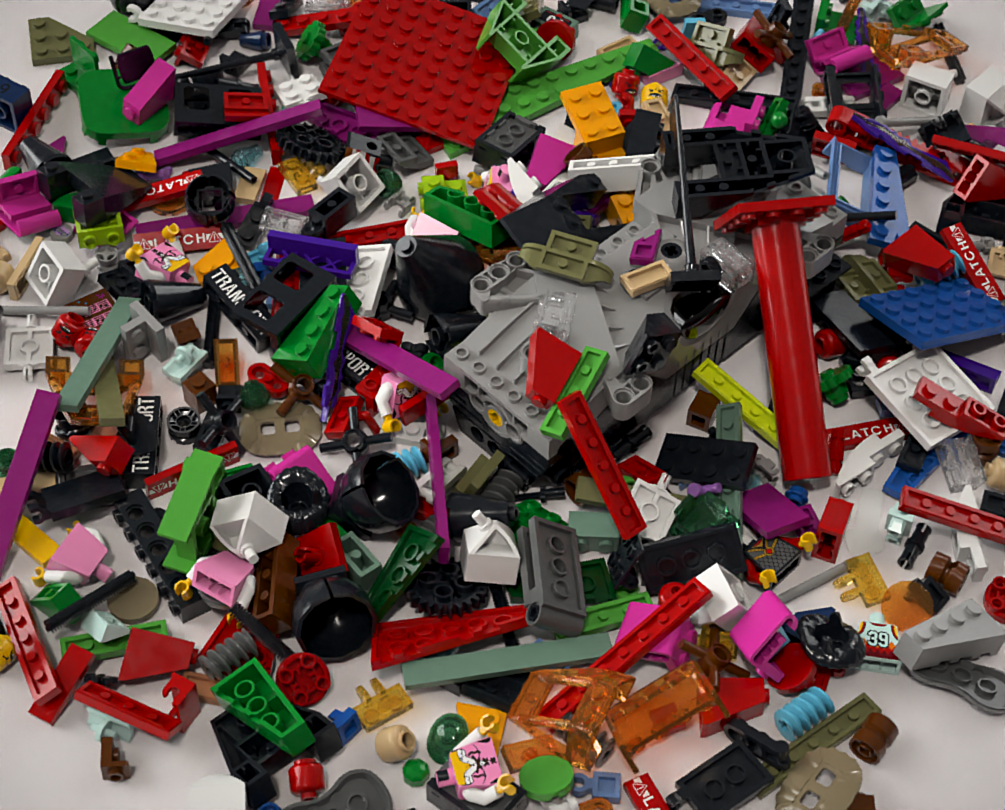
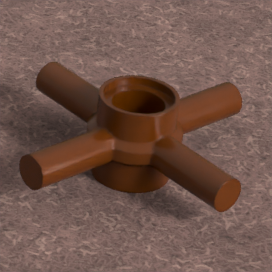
(773, 34)
(294, 393)
(714, 659)

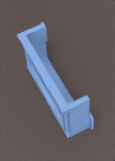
(854, 160)

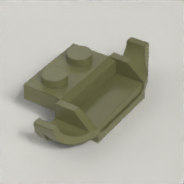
(715, 43)
(568, 258)
(864, 278)

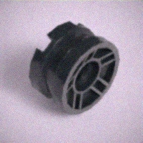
(183, 417)

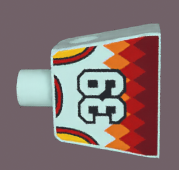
(880, 643)

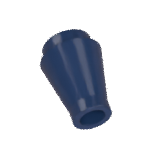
(257, 40)

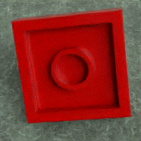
(320, 550)

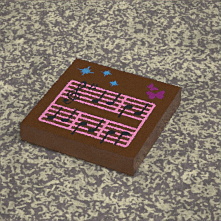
(100, 305)

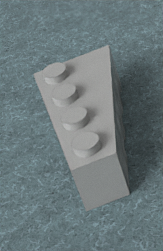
(950, 636)

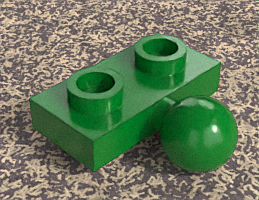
(775, 117)

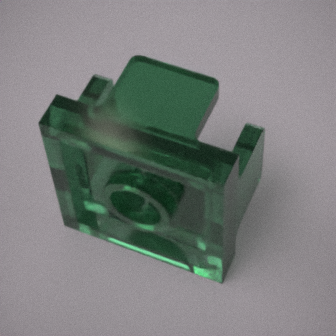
(701, 514)

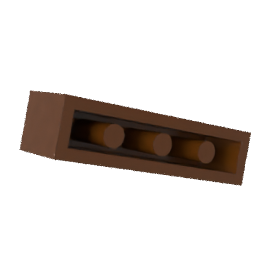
(275, 585)

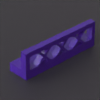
(313, 250)
(981, 375)

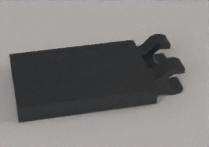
(75, 496)
(722, 781)

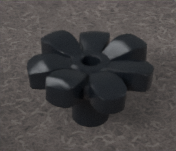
(101, 679)

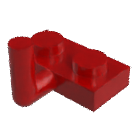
(339, 419)

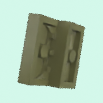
(478, 473)

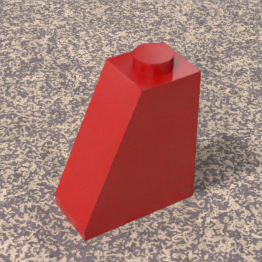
(754, 49)
(981, 181)
(919, 255)
(548, 367)
(832, 529)
(155, 655)
(743, 700)

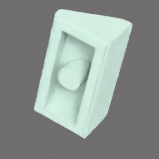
(103, 625)

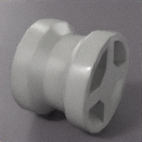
(107, 257)

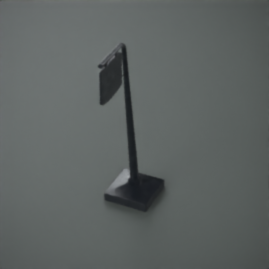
(137, 61)
(691, 277)

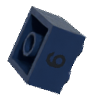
(14, 103)

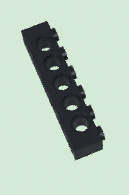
(138, 507)

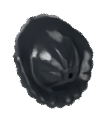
(301, 497)
(830, 641)

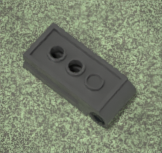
(551, 577)

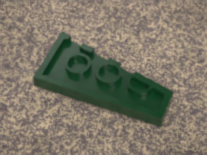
(402, 567)
(595, 579)

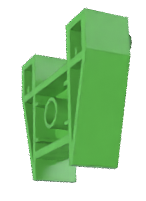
(519, 42)
(191, 510)

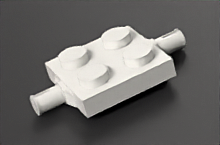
(298, 91)
(28, 347)
(655, 507)

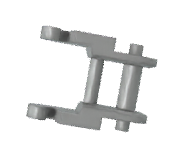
(394, 199)
(764, 468)

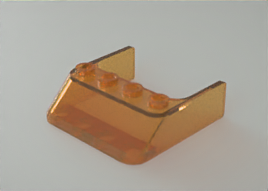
(660, 707)

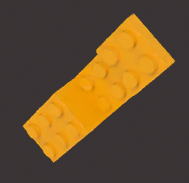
(604, 134)

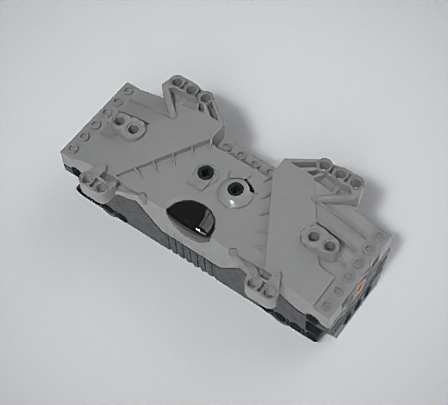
(712, 322)

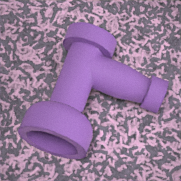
(161, 174)
(696, 489)

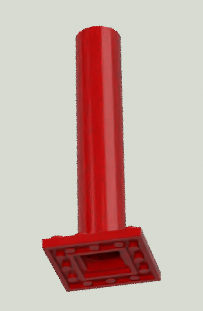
(787, 327)

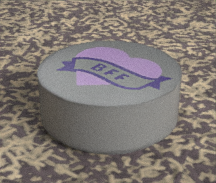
(62, 233)

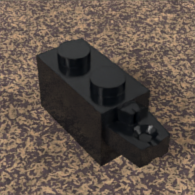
(330, 214)

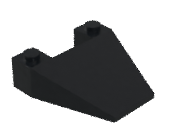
(100, 187)
(977, 217)
(255, 758)

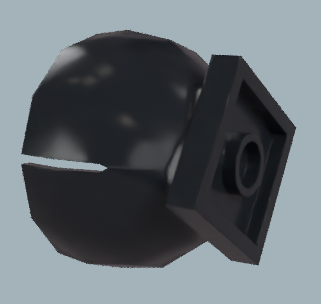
(374, 497)
(331, 614)

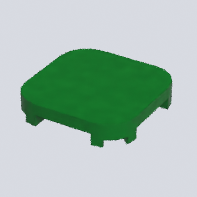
(103, 106)

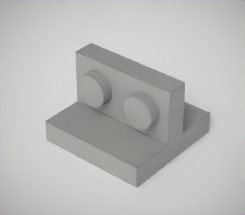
(143, 335)

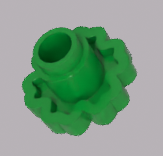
(312, 41)
(833, 383)

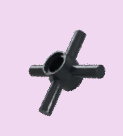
(386, 307)
(219, 421)
(352, 434)

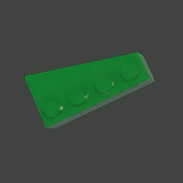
(464, 215)
(309, 343)
(262, 706)

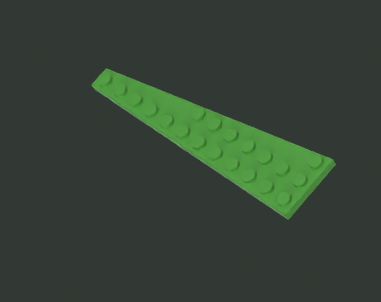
(542, 92)

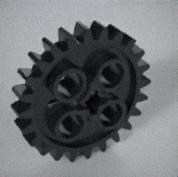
(310, 143)
(444, 591)

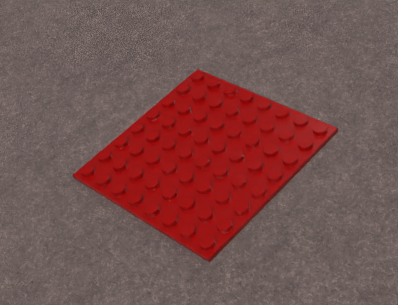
(420, 68)

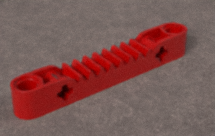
(841, 125)

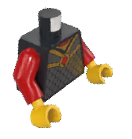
(774, 558)

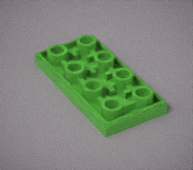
(116, 31)

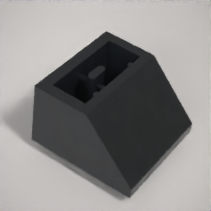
(651, 345)

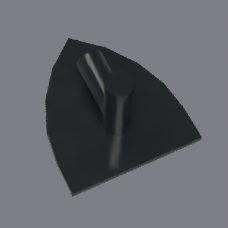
(138, 434)

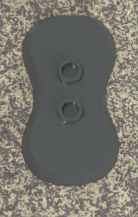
(977, 683)
(352, 791)

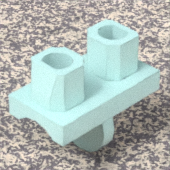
(875, 8)
(186, 360)
(898, 524)
(108, 726)

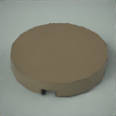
(135, 603)

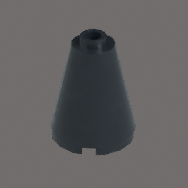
(37, 153)
(170, 298)
(449, 330)
(464, 505)

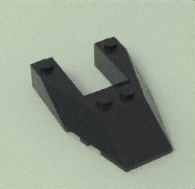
(744, 161)
(555, 210)

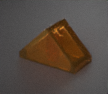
(226, 361)

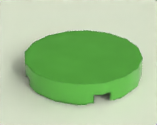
(546, 777)

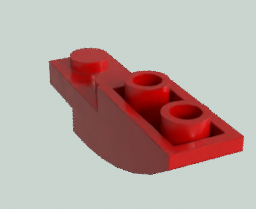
(962, 415)

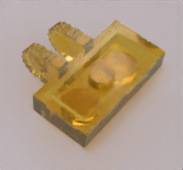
(298, 174)
(866, 579)
(382, 707)

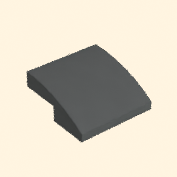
(406, 150)

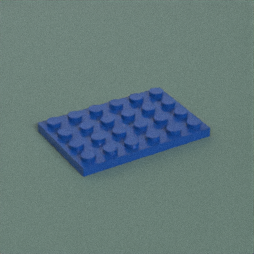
(938, 313)

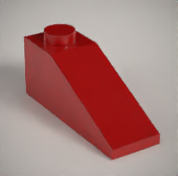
(107, 453)

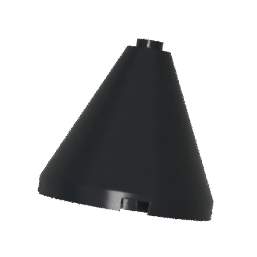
(435, 273)

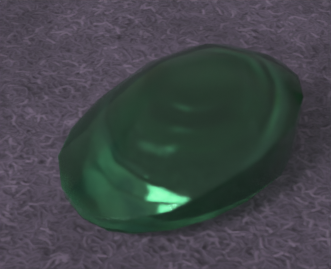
(445, 736)

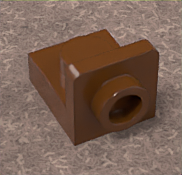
(185, 332)
(449, 447)
(110, 764)

